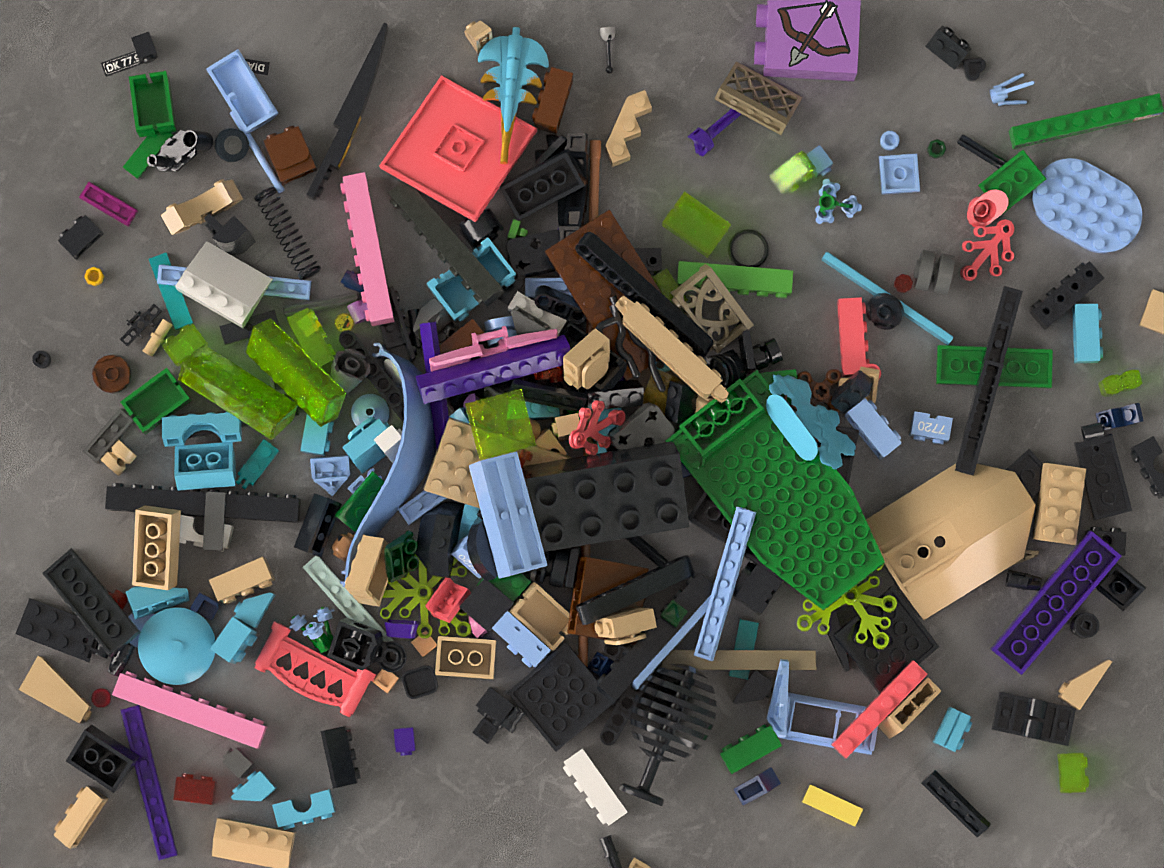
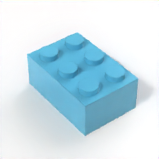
(204, 466)
(234, 641)

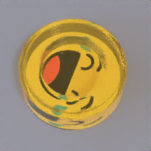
(344, 322)

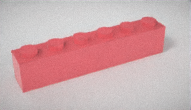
(879, 709)

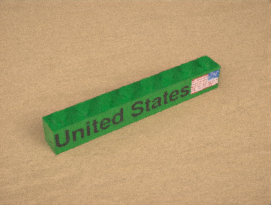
(1086, 121)

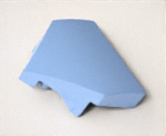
(330, 472)

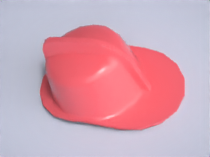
(987, 208)

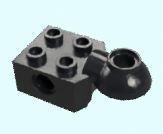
(363, 645)

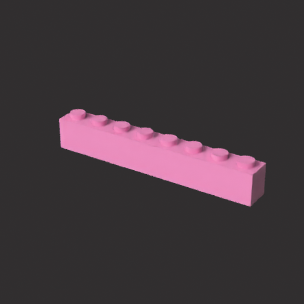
(368, 249)
(189, 710)

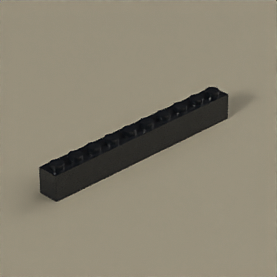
(193, 502)

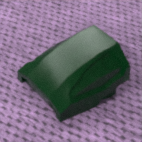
(400, 557)

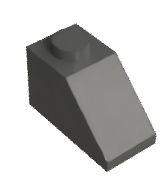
(526, 323)

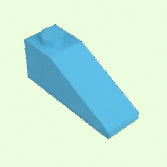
(147, 600)

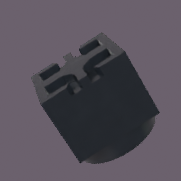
(755, 587)

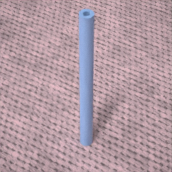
(260, 156)

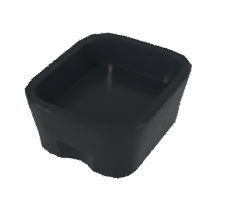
(420, 682)

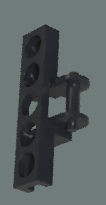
(142, 318)

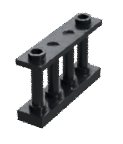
(550, 395)

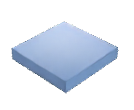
(899, 174)

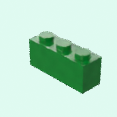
(750, 748)

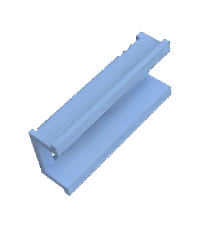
(865, 747)

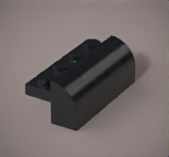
(231, 237)

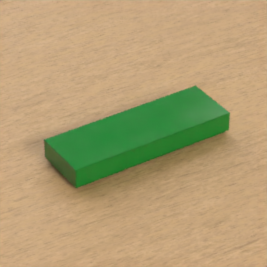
(137, 162)

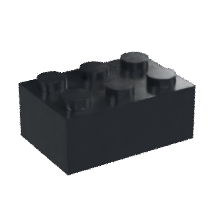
(102, 758)

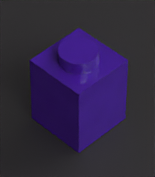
(405, 741)

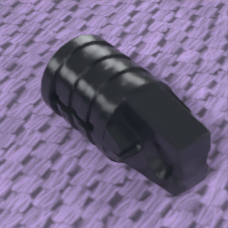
(1023, 581)
(120, 660)

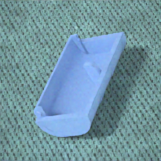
(242, 91)

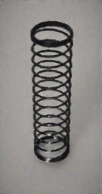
(308, 273)

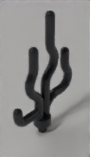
(617, 319)

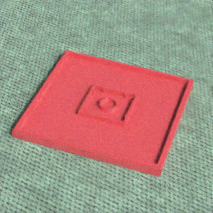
(456, 149)

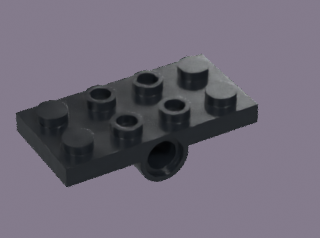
(1033, 718)

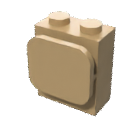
(587, 360)
(625, 625)

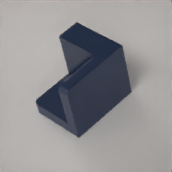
(205, 606)

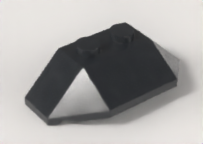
(438, 538)

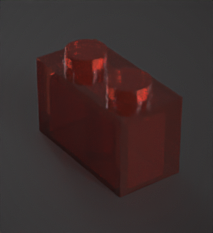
(195, 790)

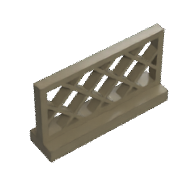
(752, 107)

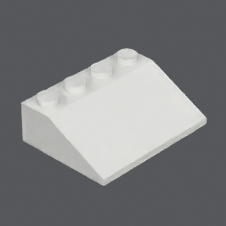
(223, 284)

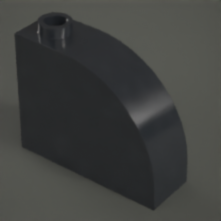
(480, 550)

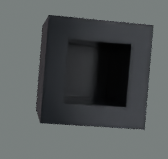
(144, 47)

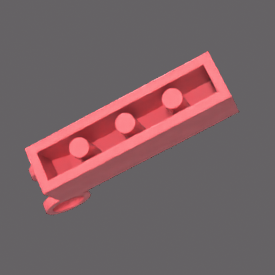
(852, 336)

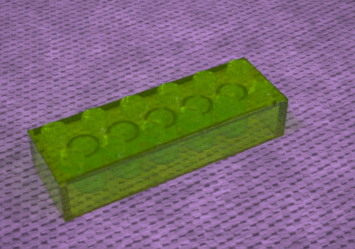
(295, 372)
(237, 392)

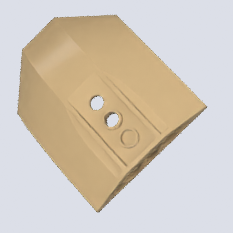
(984, 530)

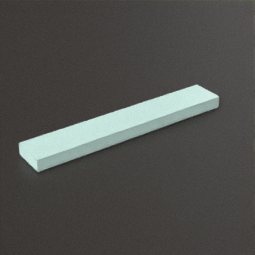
(339, 595)

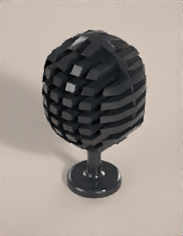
(669, 723)

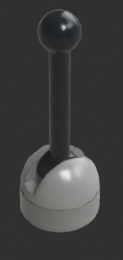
(607, 35)

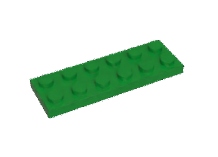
(1021, 366)

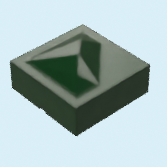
(674, 613)

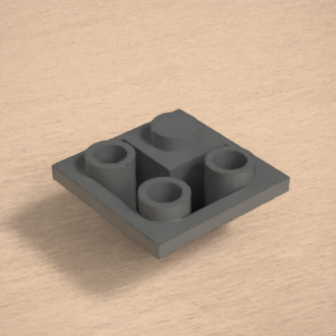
(435, 312)

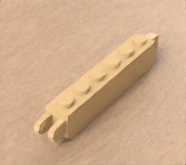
(671, 350)

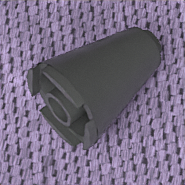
(349, 369)

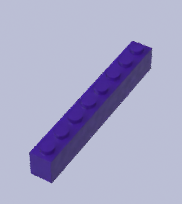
(492, 369)

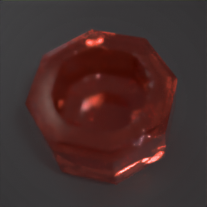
(903, 283)

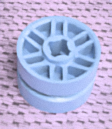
(496, 324)

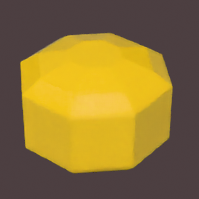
(94, 276)

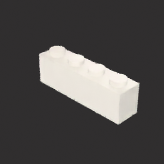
(596, 788)

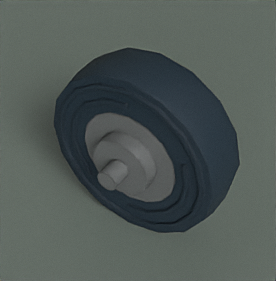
(231, 145)

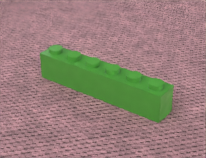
(743, 278)

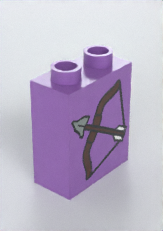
(809, 39)

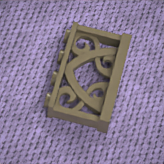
(712, 282)

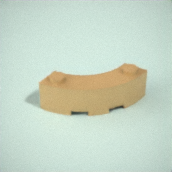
(187, 214)

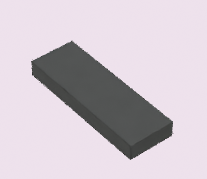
(108, 435)
(214, 521)

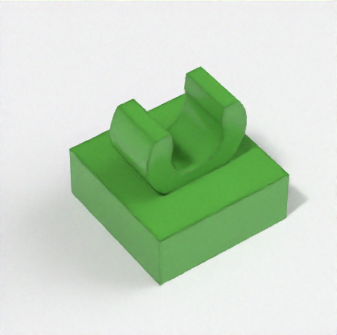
(516, 231)

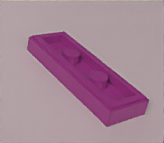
(108, 204)

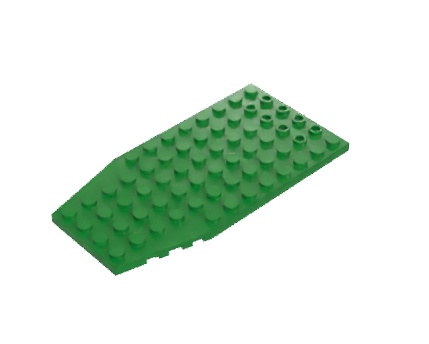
(805, 511)

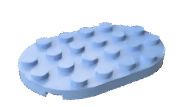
(1087, 206)

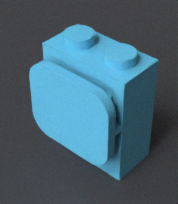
(361, 445)

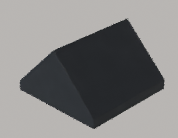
(1120, 587)

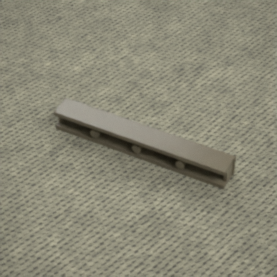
(743, 660)

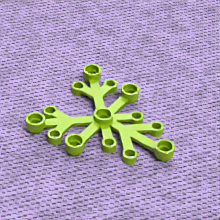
(401, 593)
(867, 621)

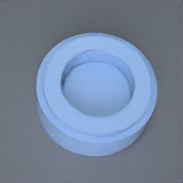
(889, 140)

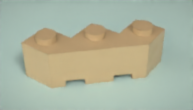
(627, 127)

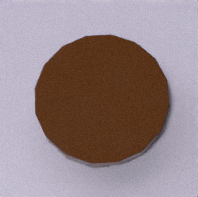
(111, 374)

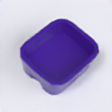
(401, 628)

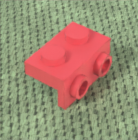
(446, 600)

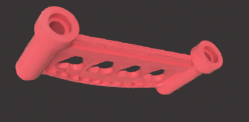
(353, 683)

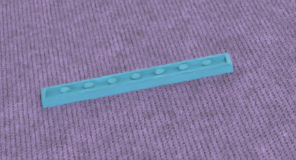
(874, 289)

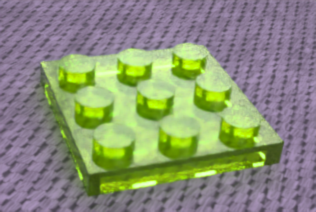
(500, 424)

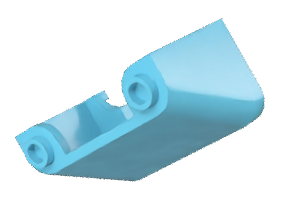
(454, 295)

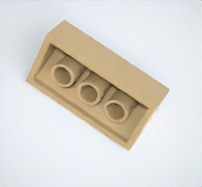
(252, 843)

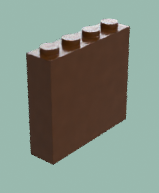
(592, 579)

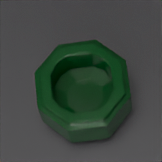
(936, 149)

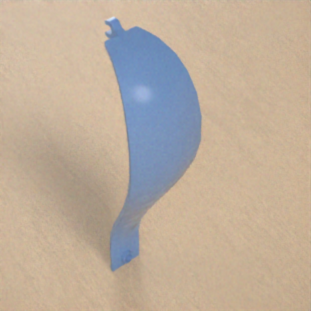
(411, 461)

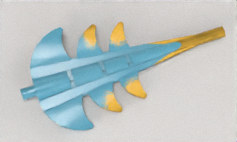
(513, 56)

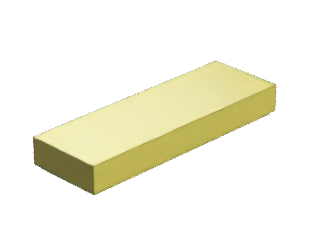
(832, 805)

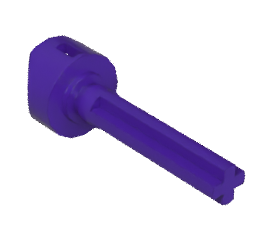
(703, 139)

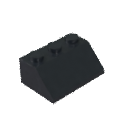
(340, 756)

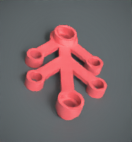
(989, 248)
(579, 437)

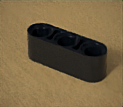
(554, 297)

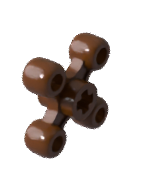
(824, 386)

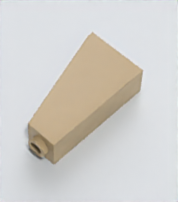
(53, 690)

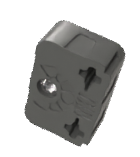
(640, 426)

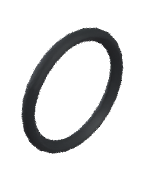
(751, 232)

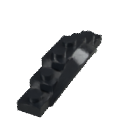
(573, 206)

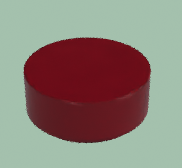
(101, 697)

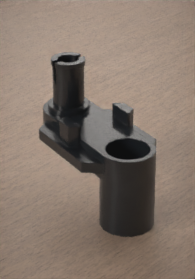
(180, 150)

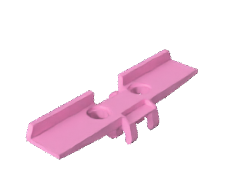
(465, 354)

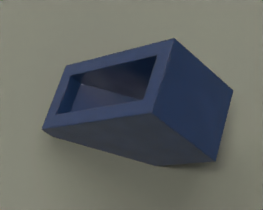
(757, 786)

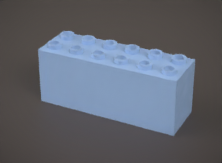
(508, 515)

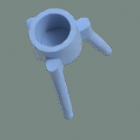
(999, 94)

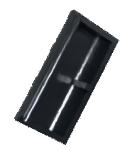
(616, 365)

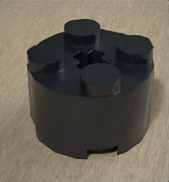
(483, 228)

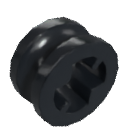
(46, 363)

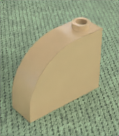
(909, 708)

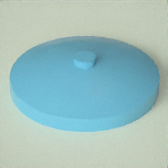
(176, 646)

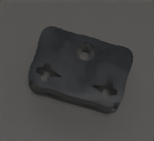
(533, 260)

